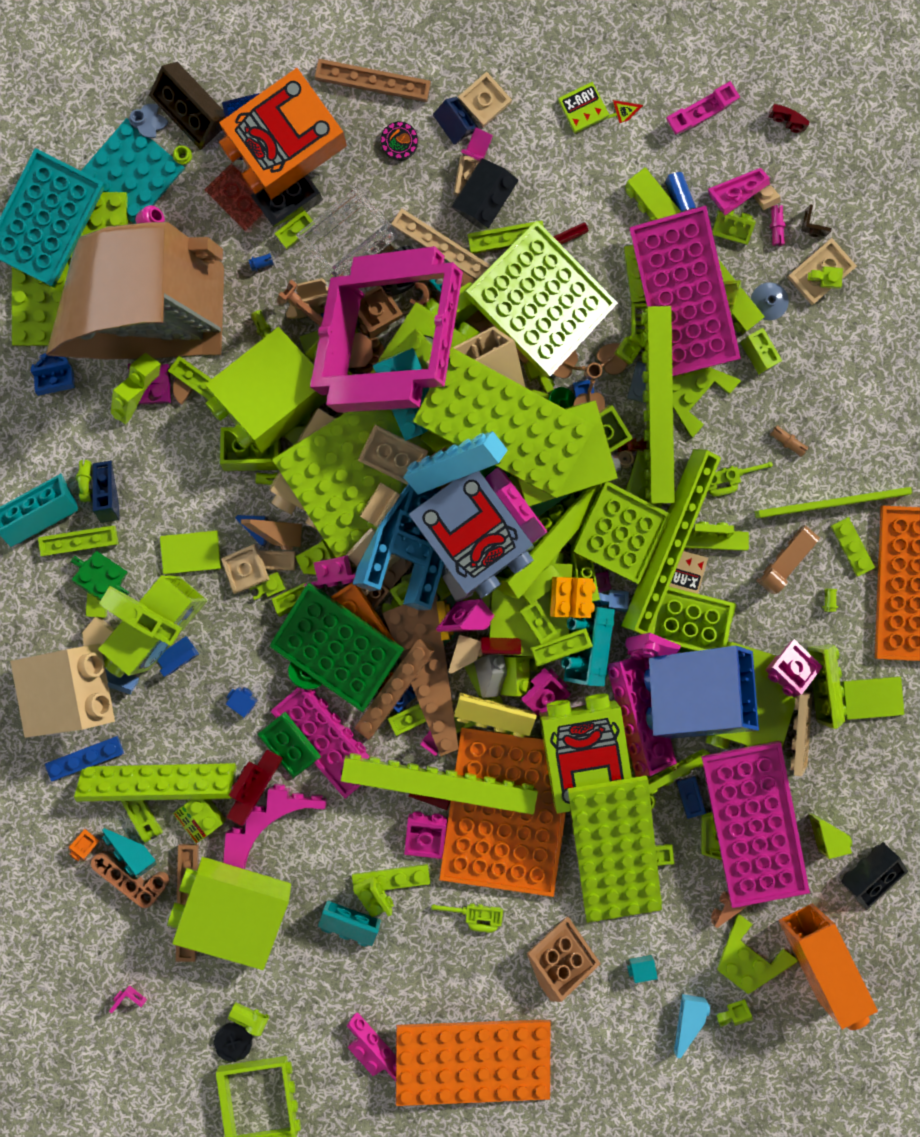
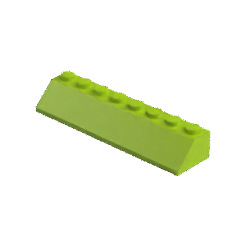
(561, 524)

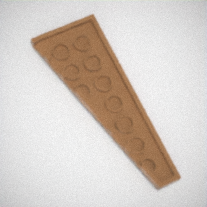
(432, 682)

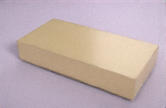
(279, 560)

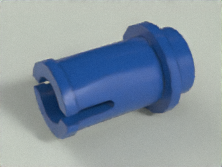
(259, 262)

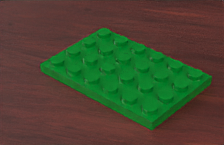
(336, 647)

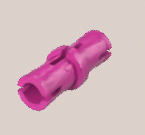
(777, 225)

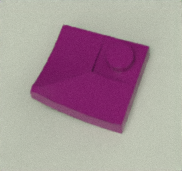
(159, 390)

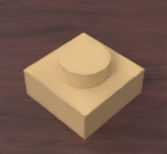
(767, 197)

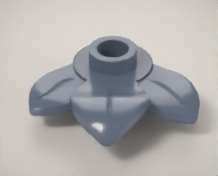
(150, 120)

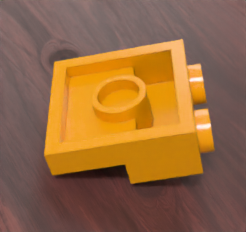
(572, 597)

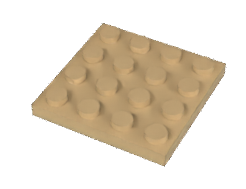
(800, 742)

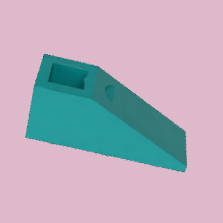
(132, 853)

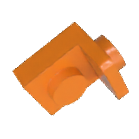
(83, 845)

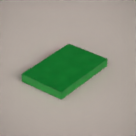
(290, 743)

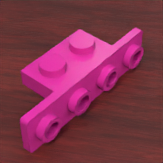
(516, 505)
(332, 571)
(370, 1048)

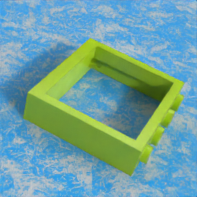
(226, 1101)

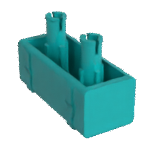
(590, 665)

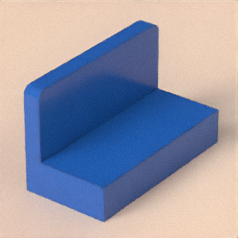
(177, 656)

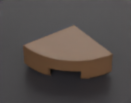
(181, 391)

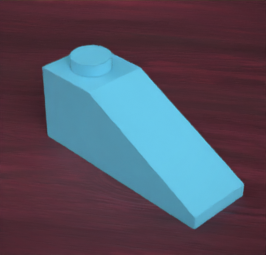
(691, 1020)

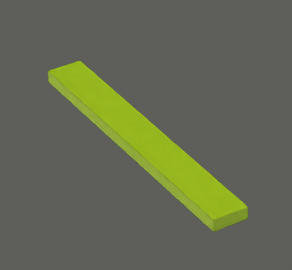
(833, 502)

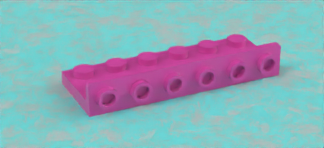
(324, 733)
(647, 752)

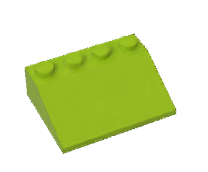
(693, 622)
(827, 687)

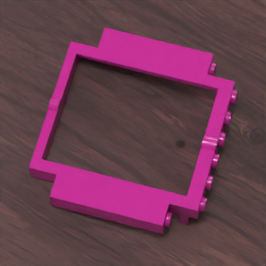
(339, 323)

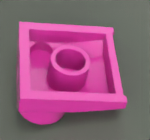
(649, 646)

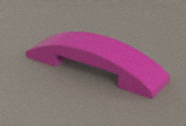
(704, 109)

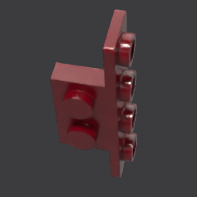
(251, 786)

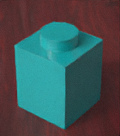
(642, 969)

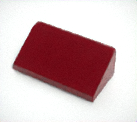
(508, 646)

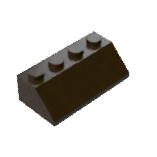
(187, 104)

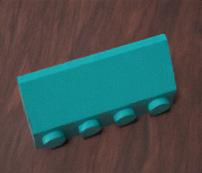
(403, 362)
(36, 510)

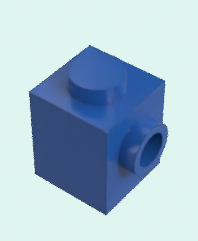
(241, 701)

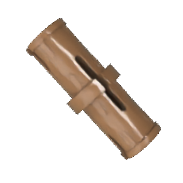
(789, 441)

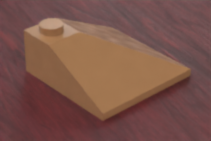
(562, 961)

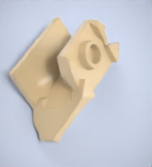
(312, 293)

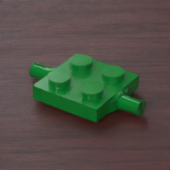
(98, 574)

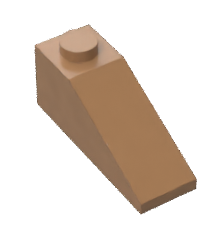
(277, 533)

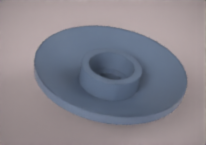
(770, 310)

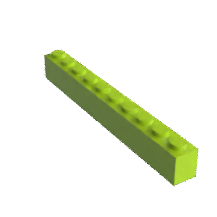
(657, 205)
(658, 404)
(665, 559)
(439, 784)

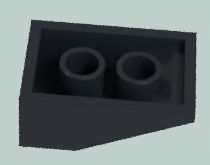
(289, 203)

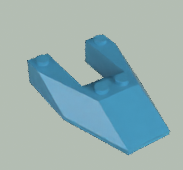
(403, 538)

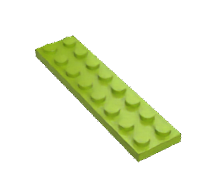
(155, 782)

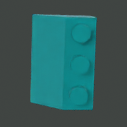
(349, 924)

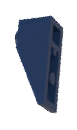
(105, 492)

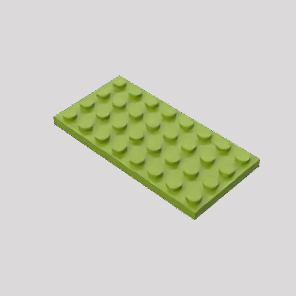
(538, 434)
(615, 848)

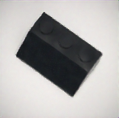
(484, 193)
(874, 875)

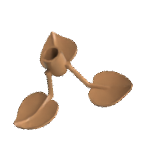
(611, 363)

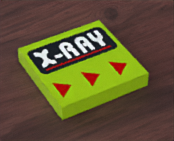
(583, 107)

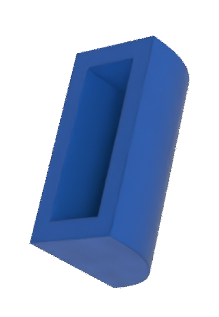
(679, 191)

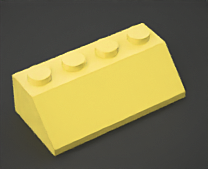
(494, 714)

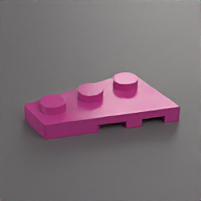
(738, 190)

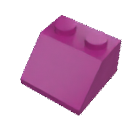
(467, 616)

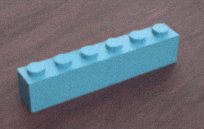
(455, 462)

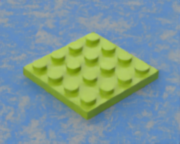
(621, 532)

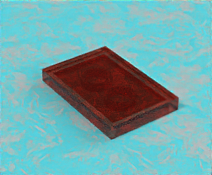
(234, 197)

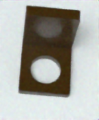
(813, 229)

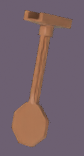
(362, 346)

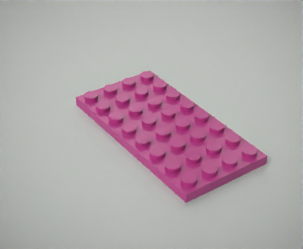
(684, 272)
(755, 824)

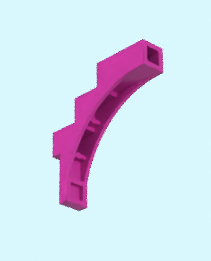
(239, 842)

